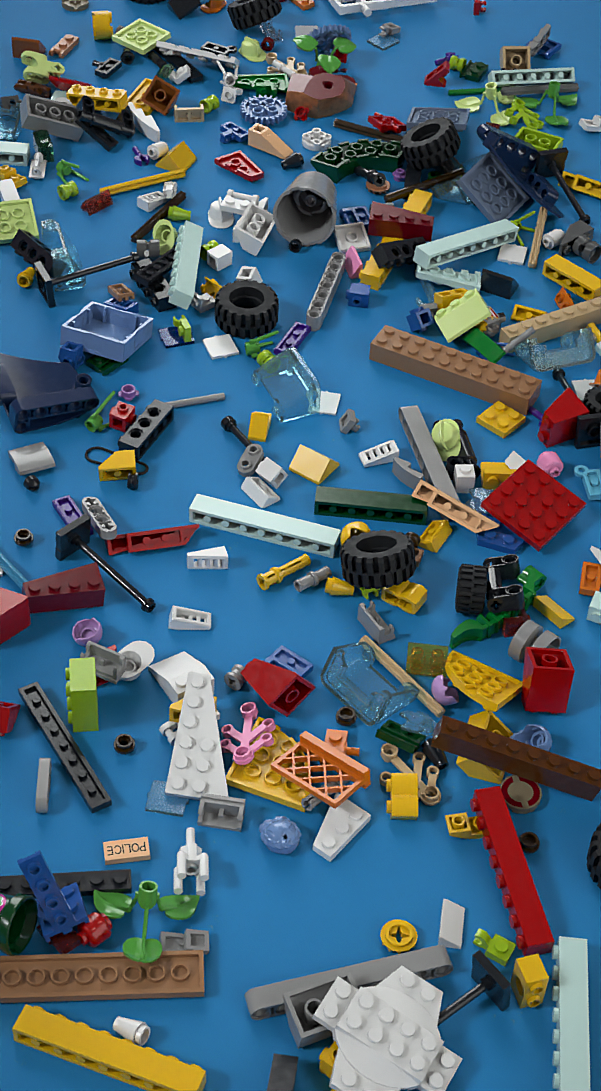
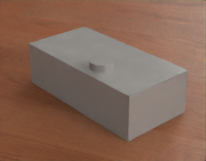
(49, 115)

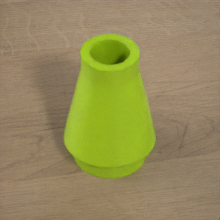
(178, 214)

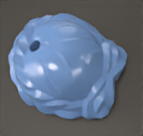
(535, 736)
(273, 832)

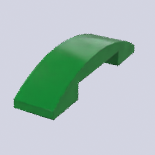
(483, 344)

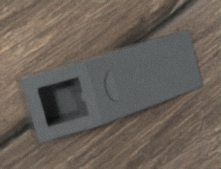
(573, 232)

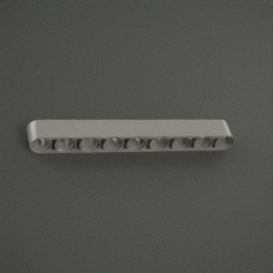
(426, 451)
(426, 963)

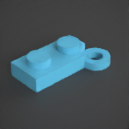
(591, 481)

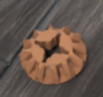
(375, 189)

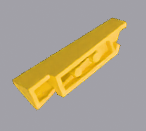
(582, 184)

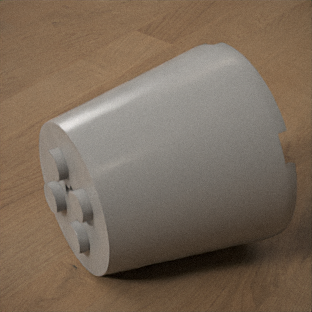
(307, 209)

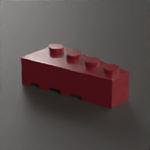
(66, 590)

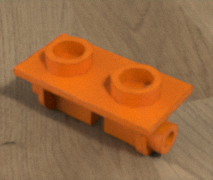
(563, 299)

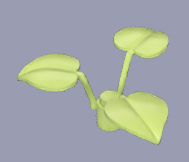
(491, 94)

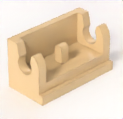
(193, 114)

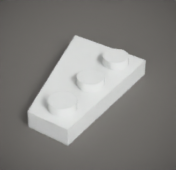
(339, 828)

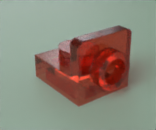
(512, 624)

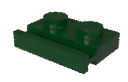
(474, 71)
(103, 365)
(393, 734)

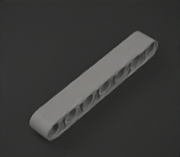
(325, 291)

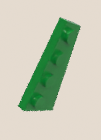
(249, 81)

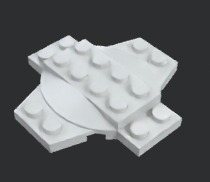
(387, 1035)

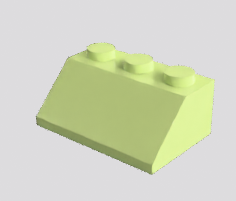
(462, 315)

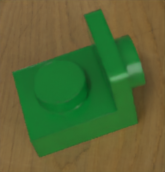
(266, 89)

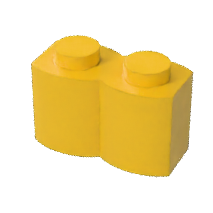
(406, 596)
(403, 796)

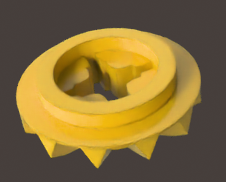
(407, 932)

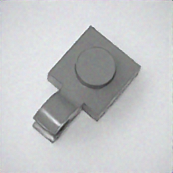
(389, 28)

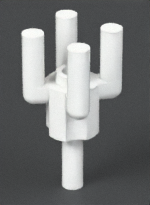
(191, 862)

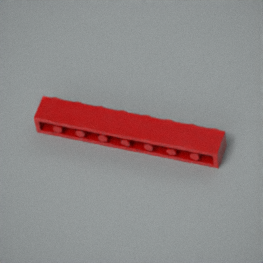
(512, 872)

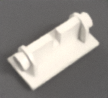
(37, 167)

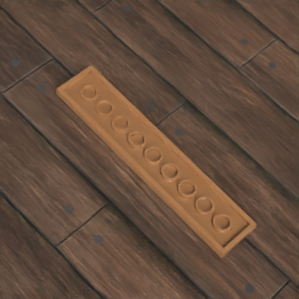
(100, 977)

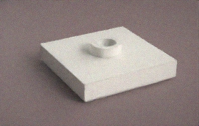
(351, 235)

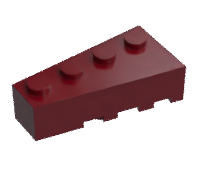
(399, 222)

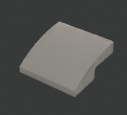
(31, 458)

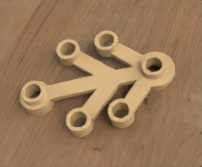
(270, 57)
(424, 790)

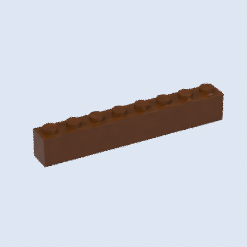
(516, 758)

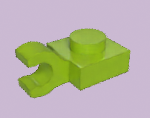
(184, 328)
(497, 949)

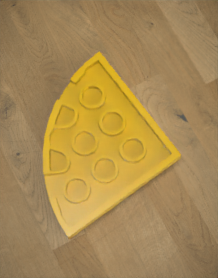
(481, 681)
(264, 782)

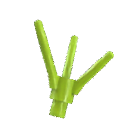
(517, 222)

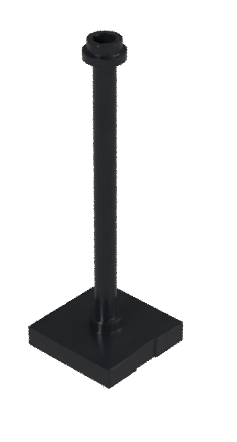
(552, 163)
(46, 284)
(588, 426)
(77, 536)
(488, 980)

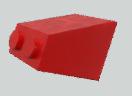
(561, 419)
(13, 614)
(546, 680)
(277, 686)

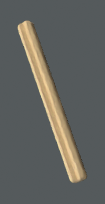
(537, 237)
(403, 677)

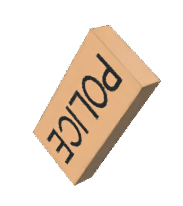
(126, 850)

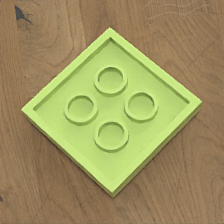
(141, 36)
(15, 216)

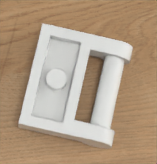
(235, 205)

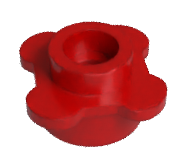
(298, 111)

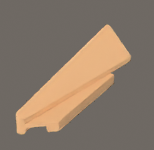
(453, 508)

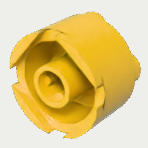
(101, 25)

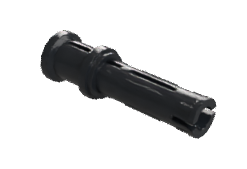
(372, 176)

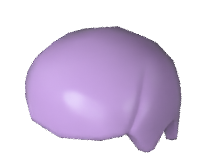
(86, 631)
(442, 692)

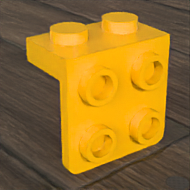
(494, 474)

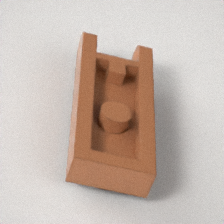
(64, 46)

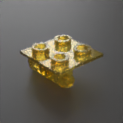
(426, 659)

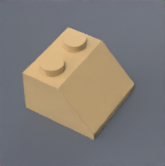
(515, 57)

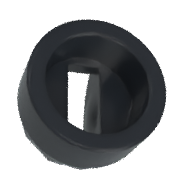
(295, 247)
(32, 483)

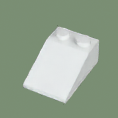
(173, 674)

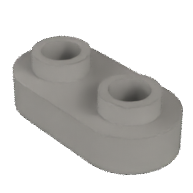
(250, 458)

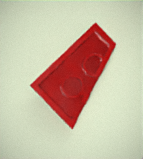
(240, 165)

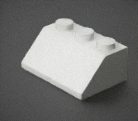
(254, 228)

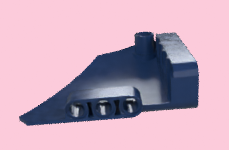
(519, 160)
(43, 392)

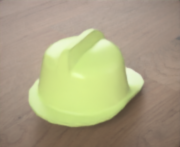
(251, 50)
(166, 234)
(446, 438)

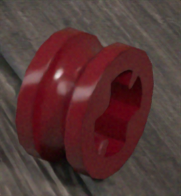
(264, 45)

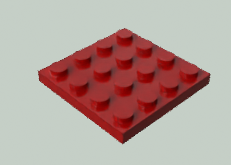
(533, 505)

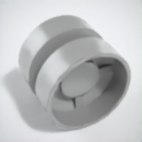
(531, 635)

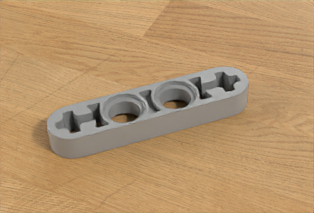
(99, 518)

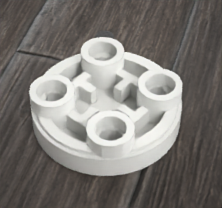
(316, 140)

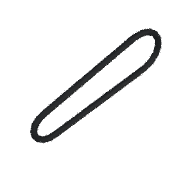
(107, 450)

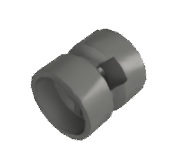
(148, 249)
(587, 249)

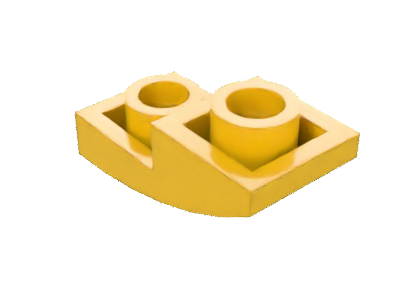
(10, 173)
(462, 826)

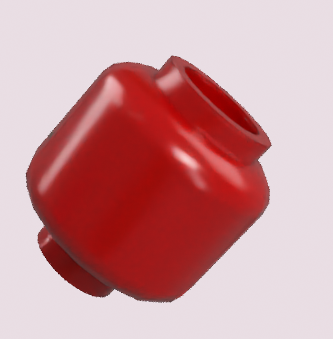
(96, 930)

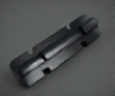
(156, 59)

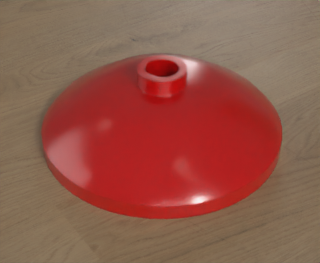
(65, 84)

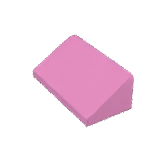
(353, 263)

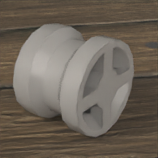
(234, 678)

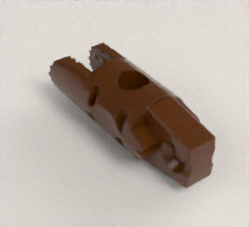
(32, 88)

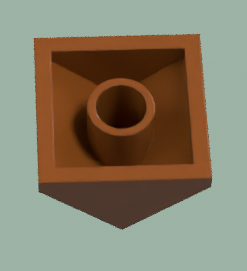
(20, 45)
(161, 96)

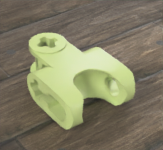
(40, 67)

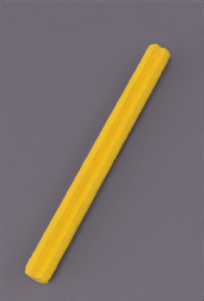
(143, 182)

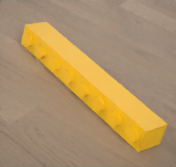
(105, 1053)

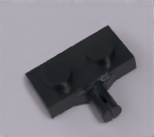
(106, 68)

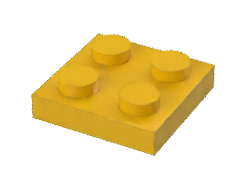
(500, 419)

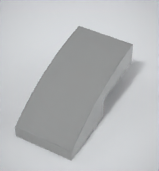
(405, 474)
(190, 940)

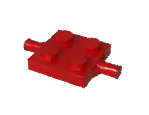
(387, 123)

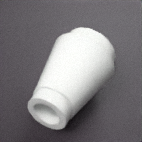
(132, 1030)

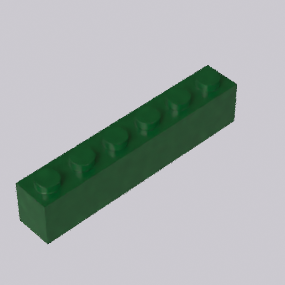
(370, 505)

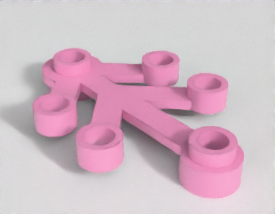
(245, 753)

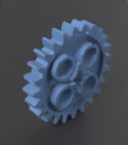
(327, 34)
(263, 110)

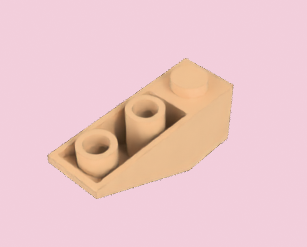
(267, 141)

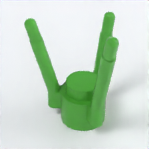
(64, 168)
(253, 345)
(95, 421)

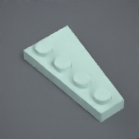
(450, 277)

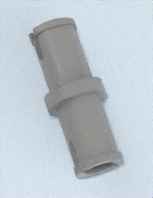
(312, 578)

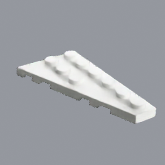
(201, 54)
(197, 751)

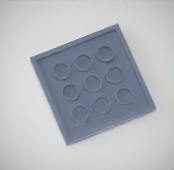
(458, 115)
(492, 189)

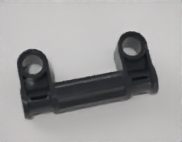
(121, 125)
(466, 453)
(508, 597)

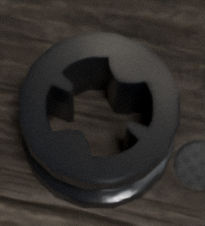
(133, 480)

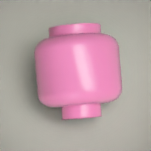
(550, 463)

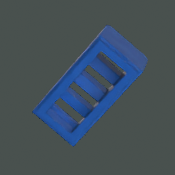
(128, 305)

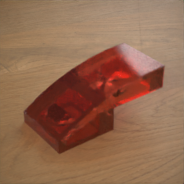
(62, 942)

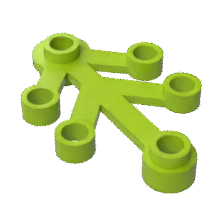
(524, 113)

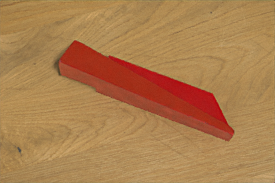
(151, 539)

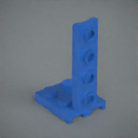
(57, 907)

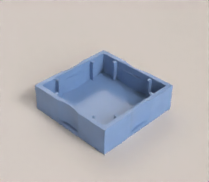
(107, 331)

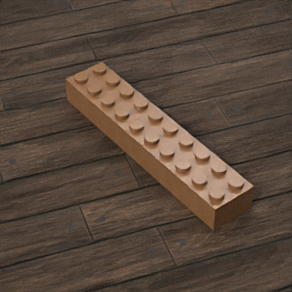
(455, 369)

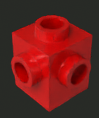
(122, 416)

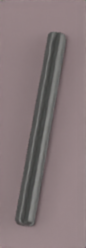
(536, 89)

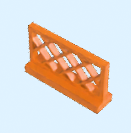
(332, 761)

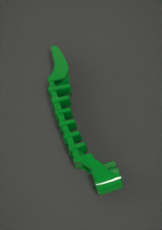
(484, 627)

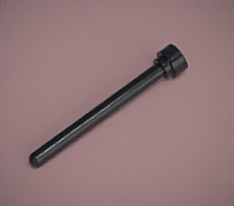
(229, 424)

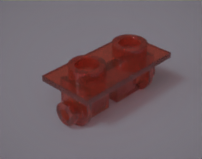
(97, 202)

